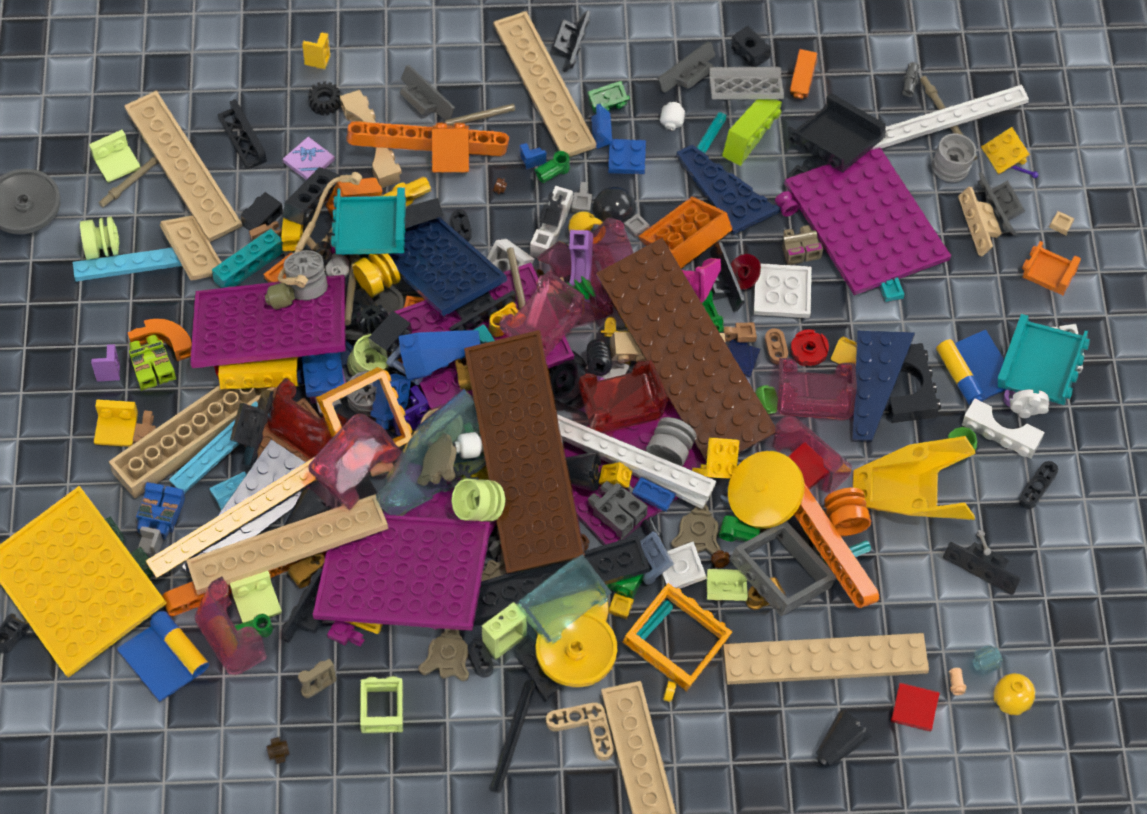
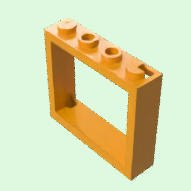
(326, 399)
(657, 659)

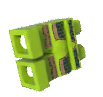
(151, 356)

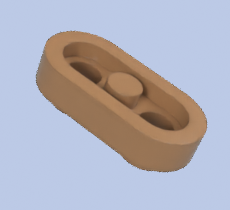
(776, 348)

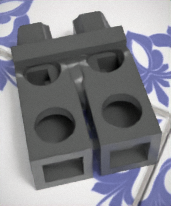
(617, 508)

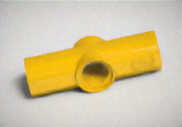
(412, 190)

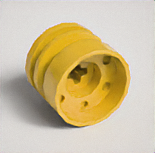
(375, 273)

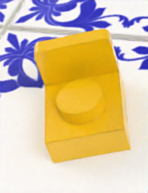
(615, 474)

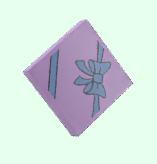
(307, 158)

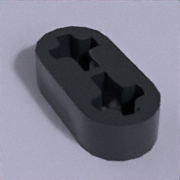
(464, 225)
(485, 657)

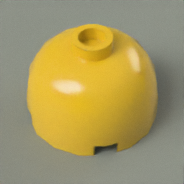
(1014, 694)

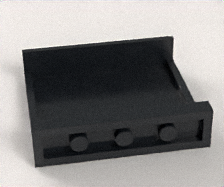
(838, 133)

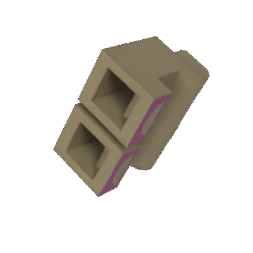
(801, 246)

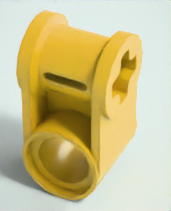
(496, 318)

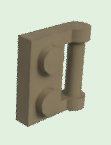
(323, 676)

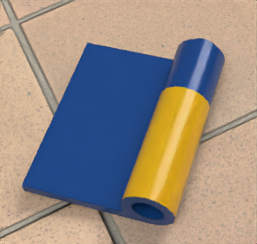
(973, 365)
(163, 656)

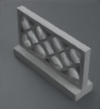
(751, 77)

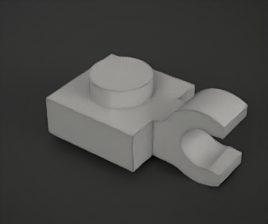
(582, 200)

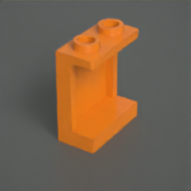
(450, 148)
(1050, 269)

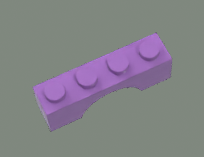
(581, 255)

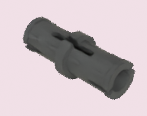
(910, 79)

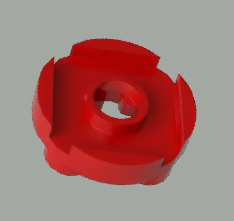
(809, 357)

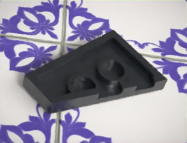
(527, 654)

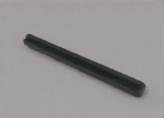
(513, 736)

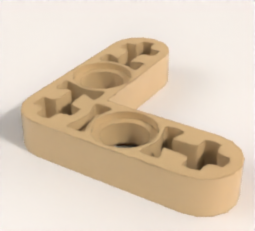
(591, 721)

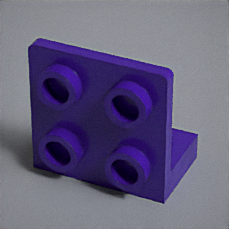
(416, 412)

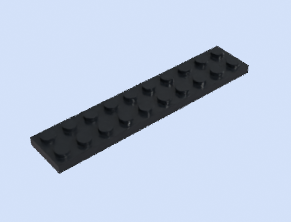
(611, 562)

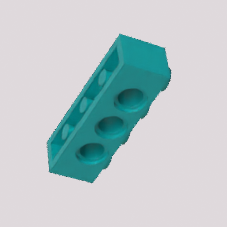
(248, 260)

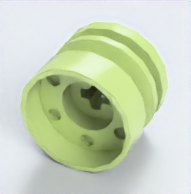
(99, 238)
(364, 353)
(478, 500)

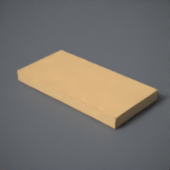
(191, 246)

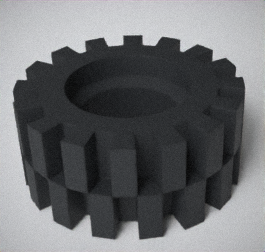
(324, 90)

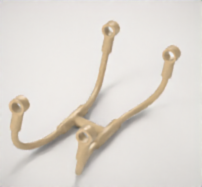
(301, 280)

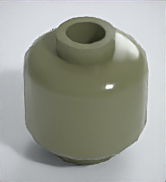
(279, 296)

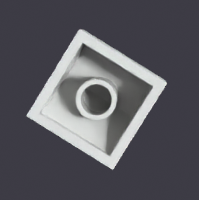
(499, 256)

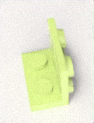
(114, 156)
(255, 596)

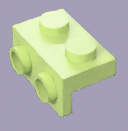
(726, 585)

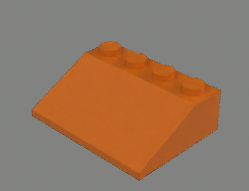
(689, 229)

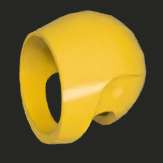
(583, 221)

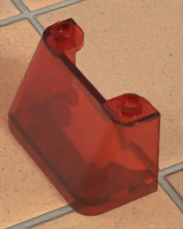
(623, 398)
(296, 424)

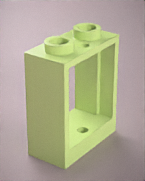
(504, 634)
(381, 724)

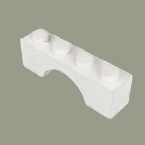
(548, 234)
(1022, 440)

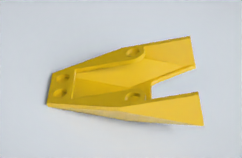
(908, 479)

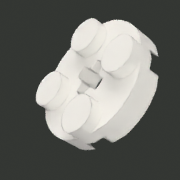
(1029, 403)

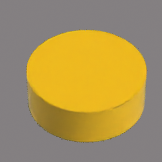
(669, 691)

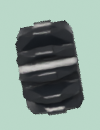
(371, 317)
(459, 474)

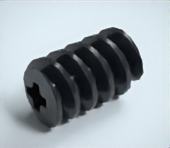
(598, 357)

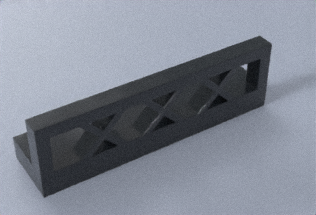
(247, 131)

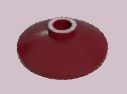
(743, 264)

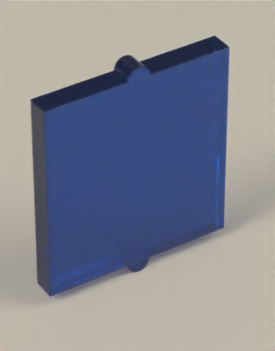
(744, 355)

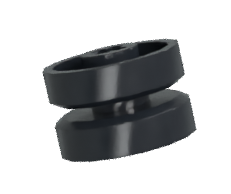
(566, 383)

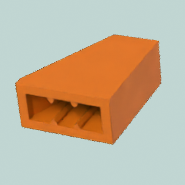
(803, 74)
(366, 188)

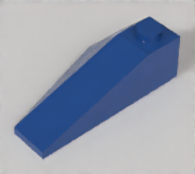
(432, 350)

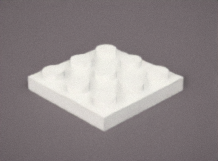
(783, 291)

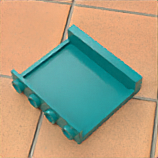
(369, 224)
(1043, 360)

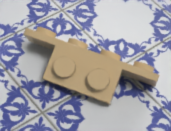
(980, 220)

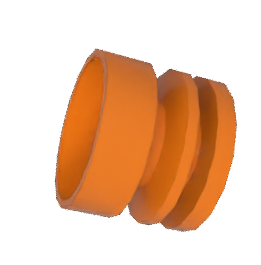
(848, 511)

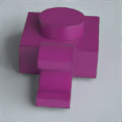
(344, 632)

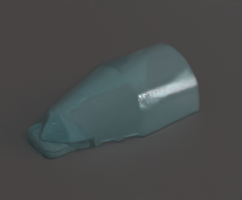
(401, 485)

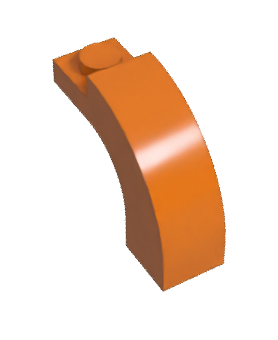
(168, 332)

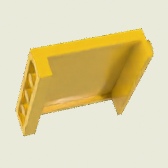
(258, 373)

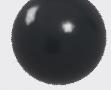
(615, 204)

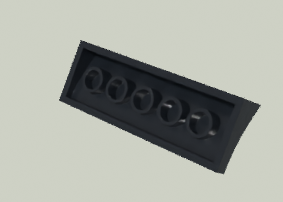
(418, 213)

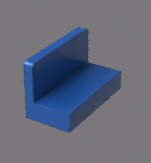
(601, 127)

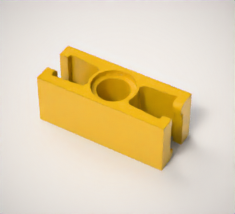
(291, 234)

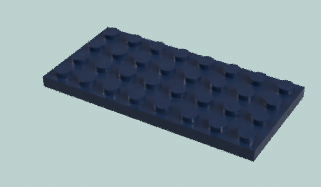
(444, 266)

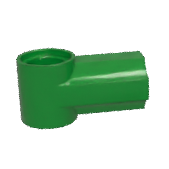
(553, 167)
(734, 530)
(257, 620)

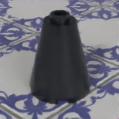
(584, 470)
(306, 506)
(841, 739)

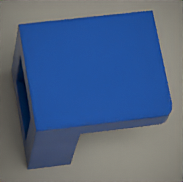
(532, 157)

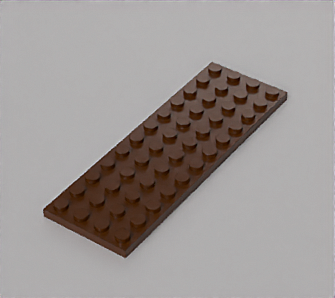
(685, 348)
(524, 451)

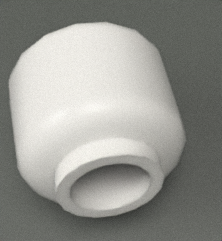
(672, 116)
(337, 265)
(469, 445)

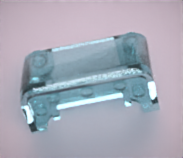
(563, 598)

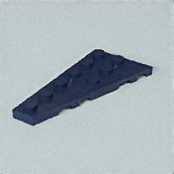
(726, 190)
(877, 370)

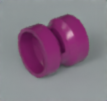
(786, 202)

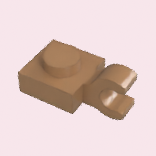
(256, 232)
(742, 331)
(145, 428)

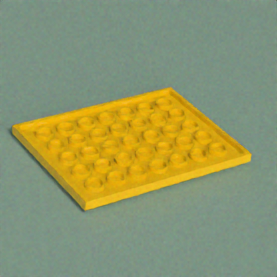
(75, 581)

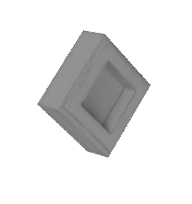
(636, 225)

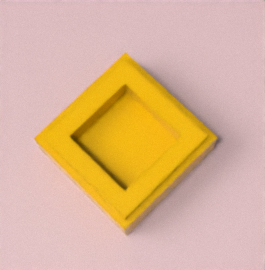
(620, 606)

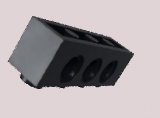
(304, 200)

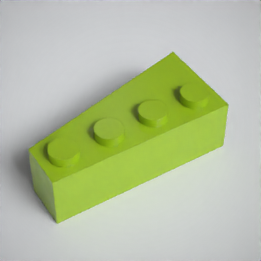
(750, 128)

